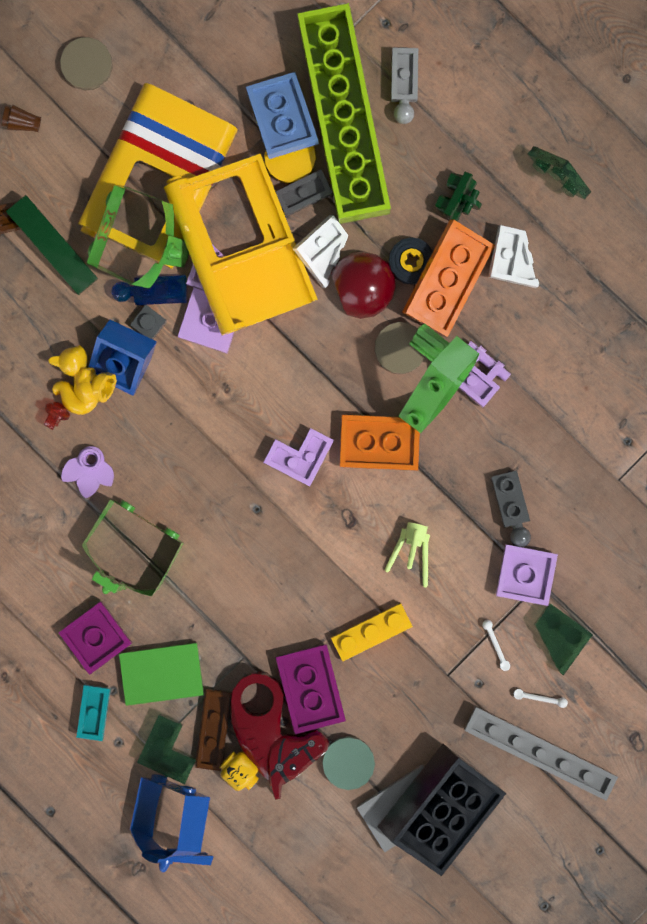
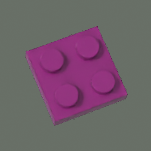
(95, 637)

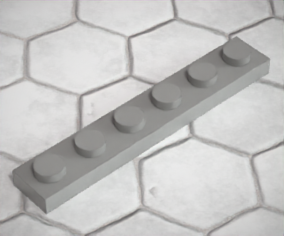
(540, 753)

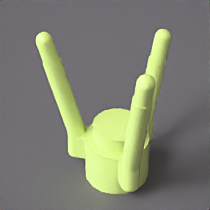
(415, 537)

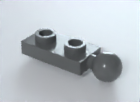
(512, 506)

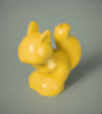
(87, 387)

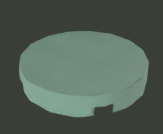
(348, 763)

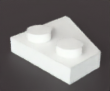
(322, 249)
(512, 259)

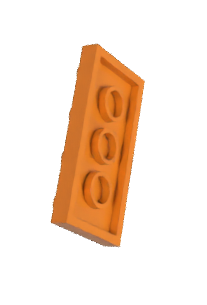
(448, 278)

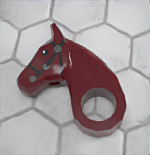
(275, 754)

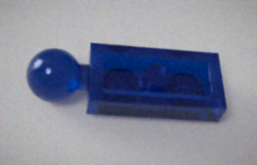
(163, 291)

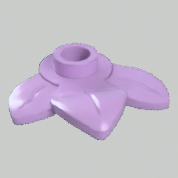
(88, 475)

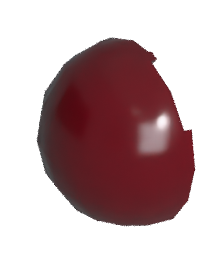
(363, 284)

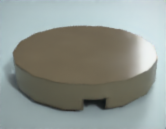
(86, 63)
(394, 350)

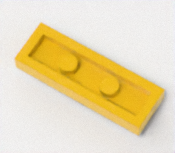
(371, 632)

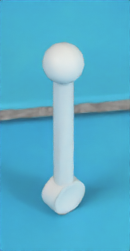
(504, 664)
(519, 694)

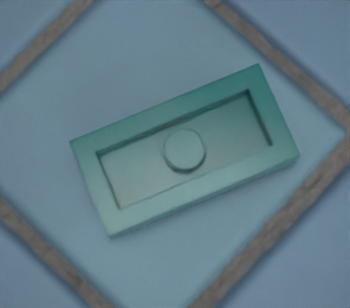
(93, 712)

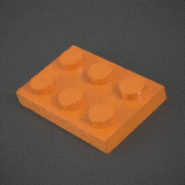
(378, 443)

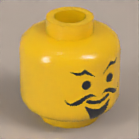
(239, 771)

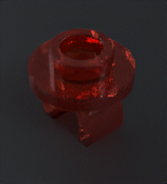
(56, 413)

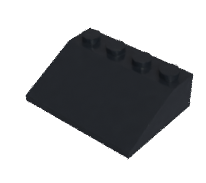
(441, 810)

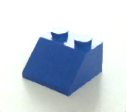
(123, 354)

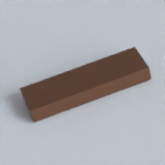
(213, 729)

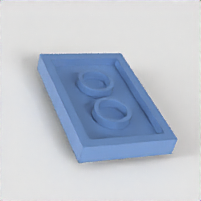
(282, 115)

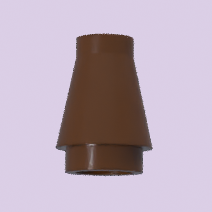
(20, 120)

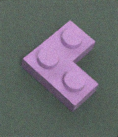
(303, 463)

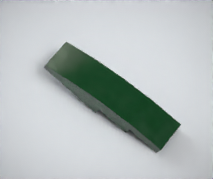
(52, 245)

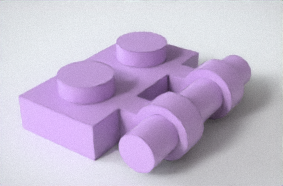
(477, 384)

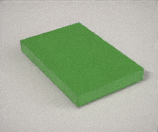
(161, 674)

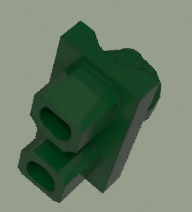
(463, 198)

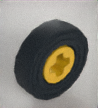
(398, 257)

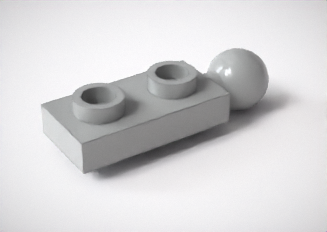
(404, 82)

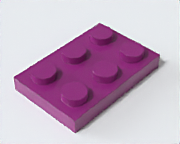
(310, 688)

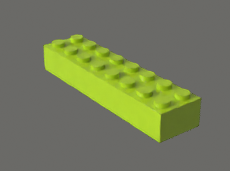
(344, 113)

